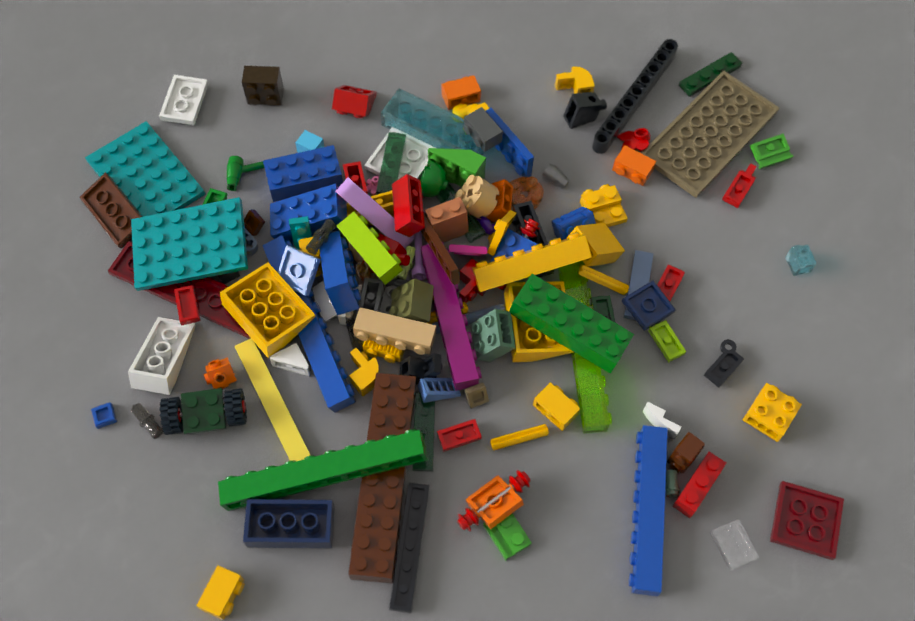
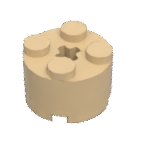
(478, 196)

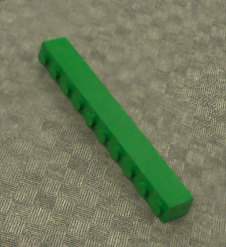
(323, 470)

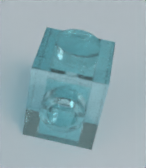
(800, 259)

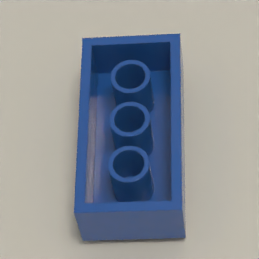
(302, 172)
(316, 204)
(339, 274)

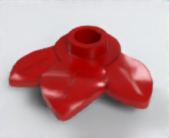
(635, 140)

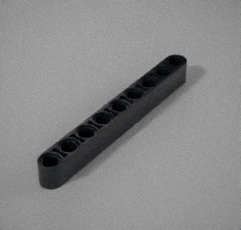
(634, 96)

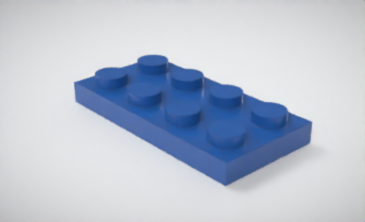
(513, 148)

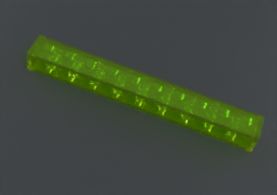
(588, 376)

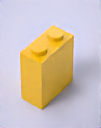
(601, 242)

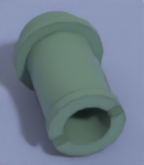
(671, 484)

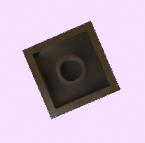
(263, 85)

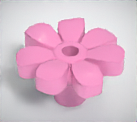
(372, 185)

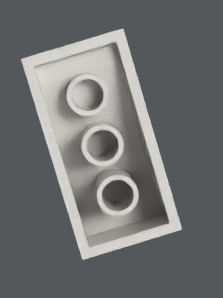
(161, 356)

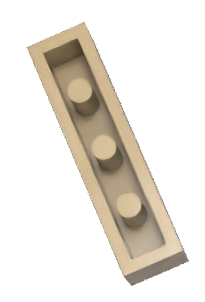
(394, 331)

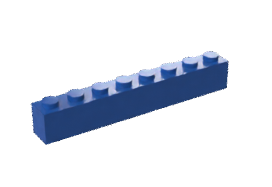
(649, 512)

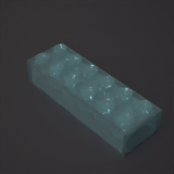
(426, 122)

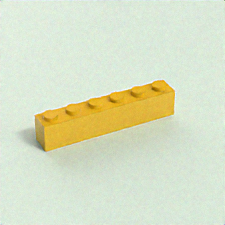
(535, 261)

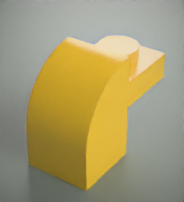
(578, 79)
(364, 377)

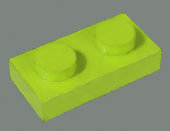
(667, 341)

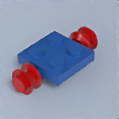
(513, 241)

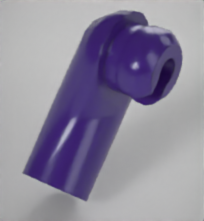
(486, 224)

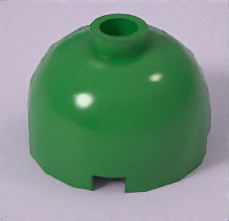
(433, 179)

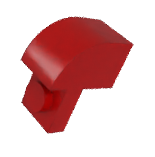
(467, 276)

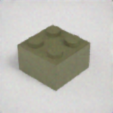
(412, 300)

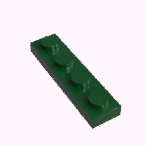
(705, 76)

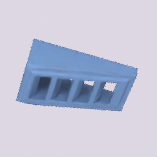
(428, 396)

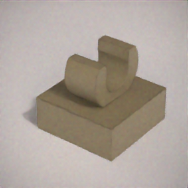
(476, 395)

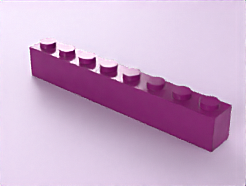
(451, 323)

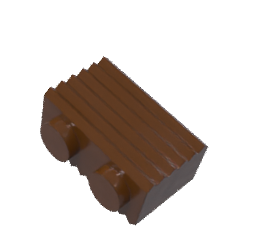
(685, 453)

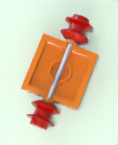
(494, 501)

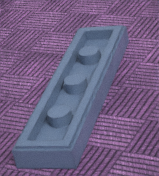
(639, 274)

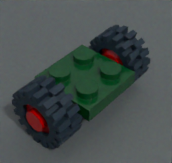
(203, 411)

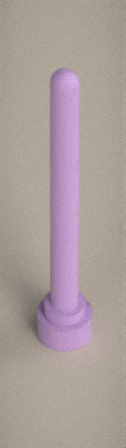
(418, 270)

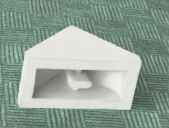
(291, 360)

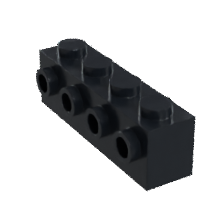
(524, 212)

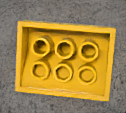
(267, 309)
(529, 342)

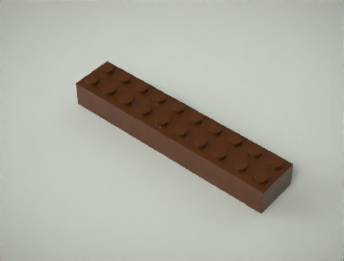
(382, 493)

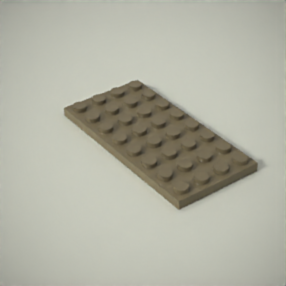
(710, 133)

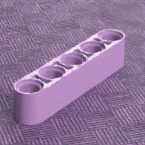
(372, 211)

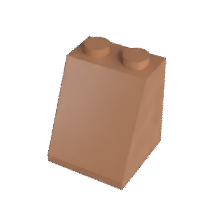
(448, 219)

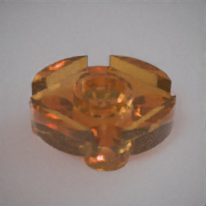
(530, 185)

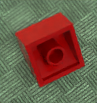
(353, 101)

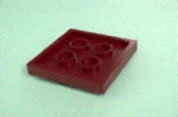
(807, 520)

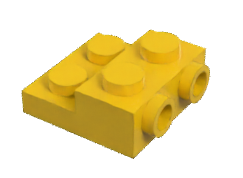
(605, 205)

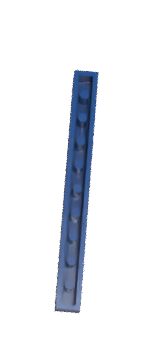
(317, 343)

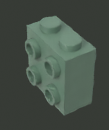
(493, 335)

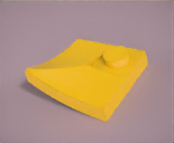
(501, 227)

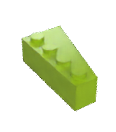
(370, 249)

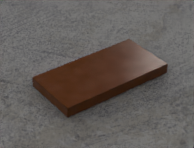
(111, 209)

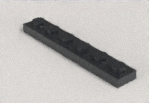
(409, 548)

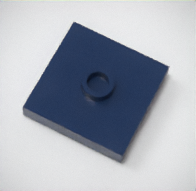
(648, 305)

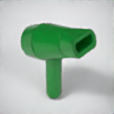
(236, 167)

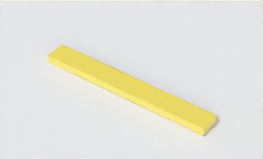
(272, 401)

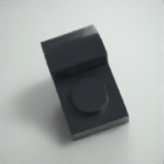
(421, 368)

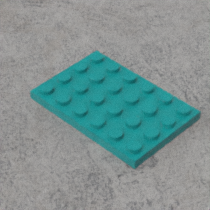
(146, 171)
(189, 244)

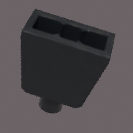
(583, 109)

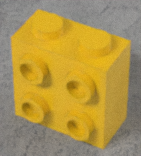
(772, 412)

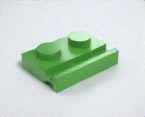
(771, 151)
(508, 537)

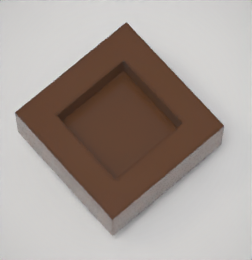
(253, 222)

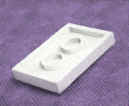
(184, 100)

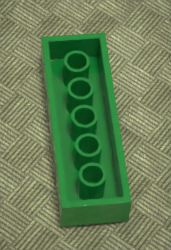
(571, 323)

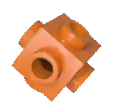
(219, 373)

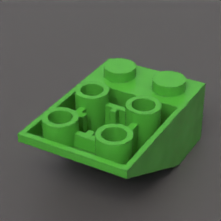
(458, 163)

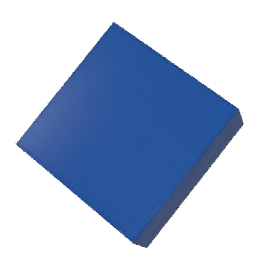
(104, 415)

